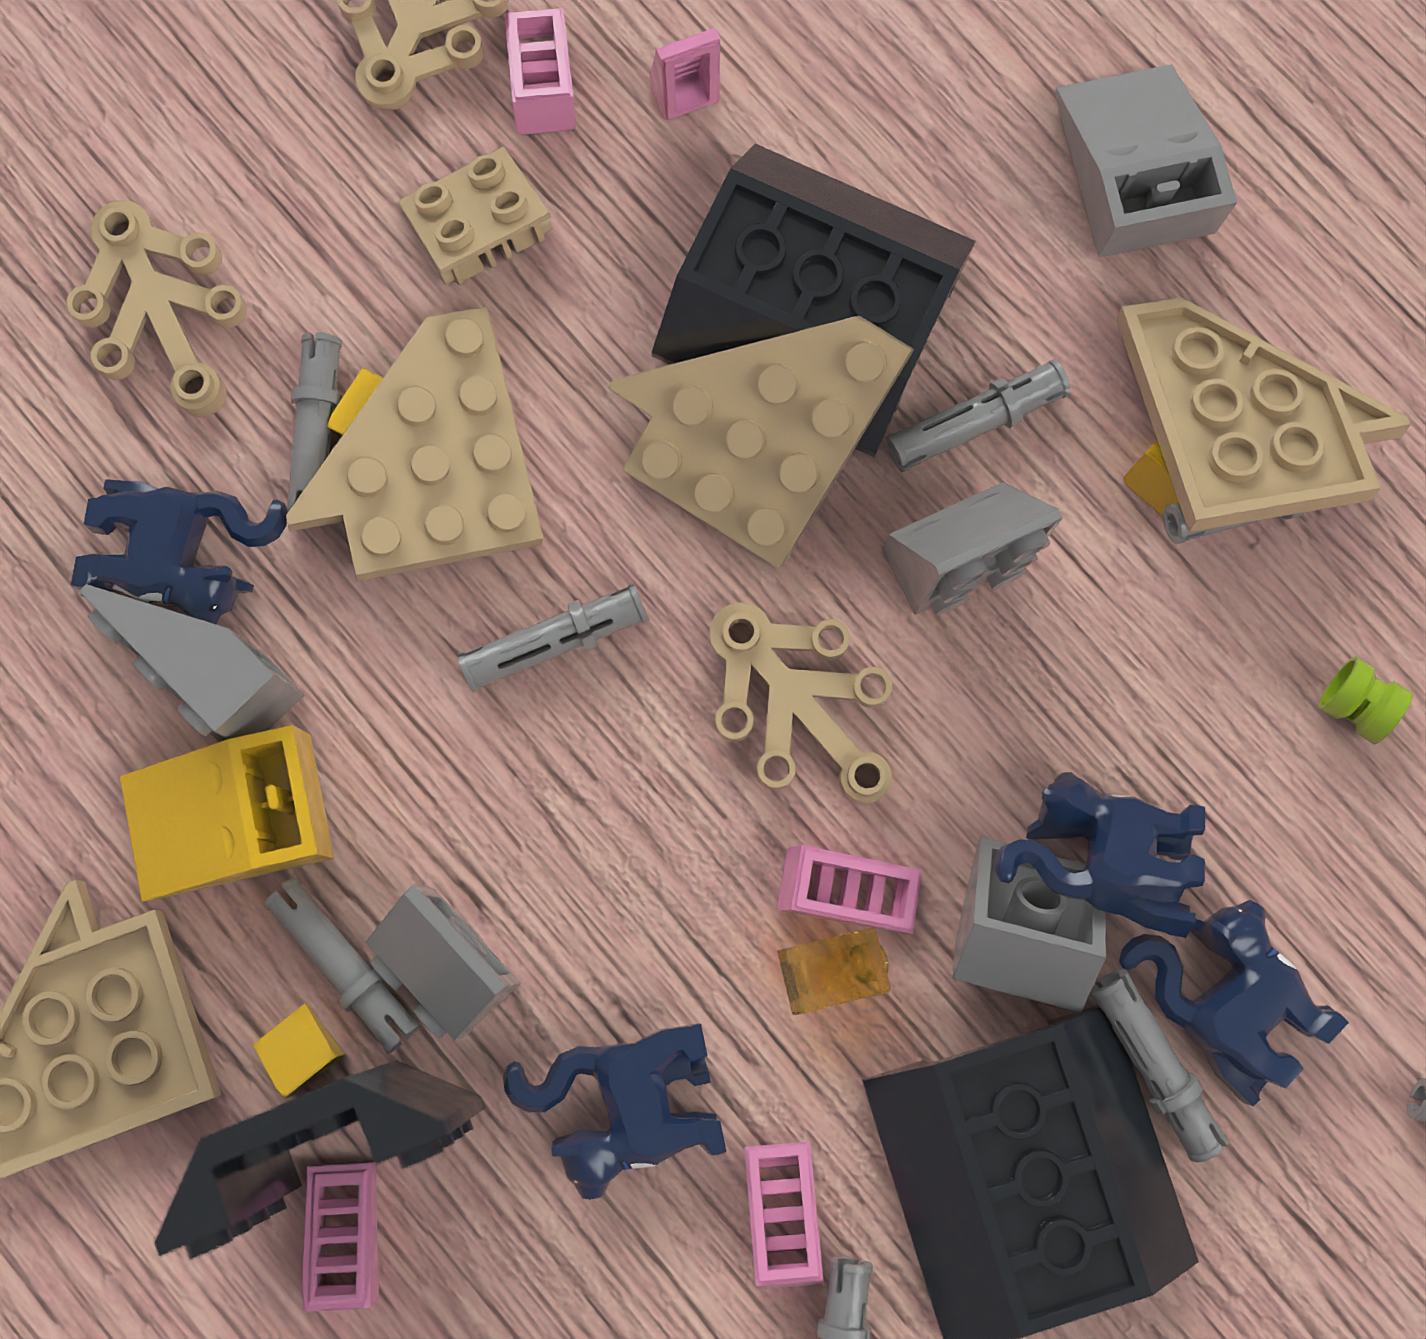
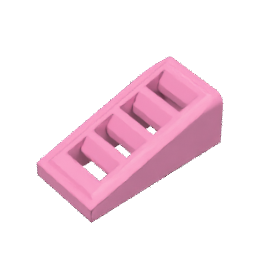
(687, 74)
(544, 105)
(797, 878)
(787, 1274)
(363, 1294)

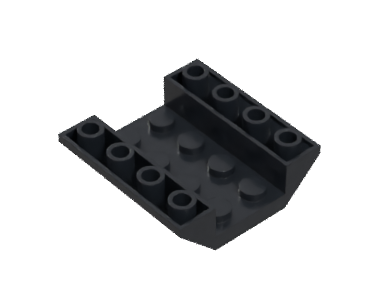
(804, 252)
(247, 1168)
(1031, 1180)

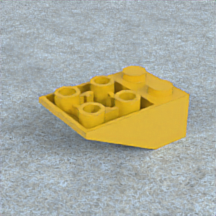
(226, 813)

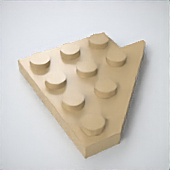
(1246, 422)
(762, 427)
(429, 459)
(96, 1035)

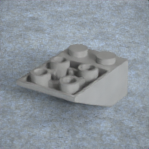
(1144, 160)
(969, 544)
(218, 674)

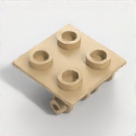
(476, 212)

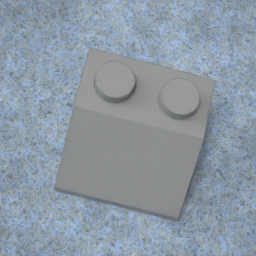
(1026, 936)
(439, 963)

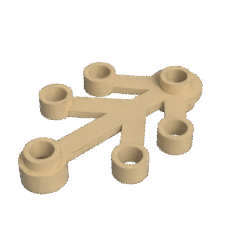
(414, 21)
(152, 298)
(794, 693)

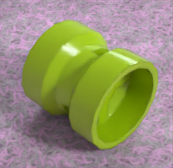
(1365, 700)

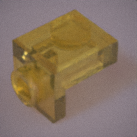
(834, 971)

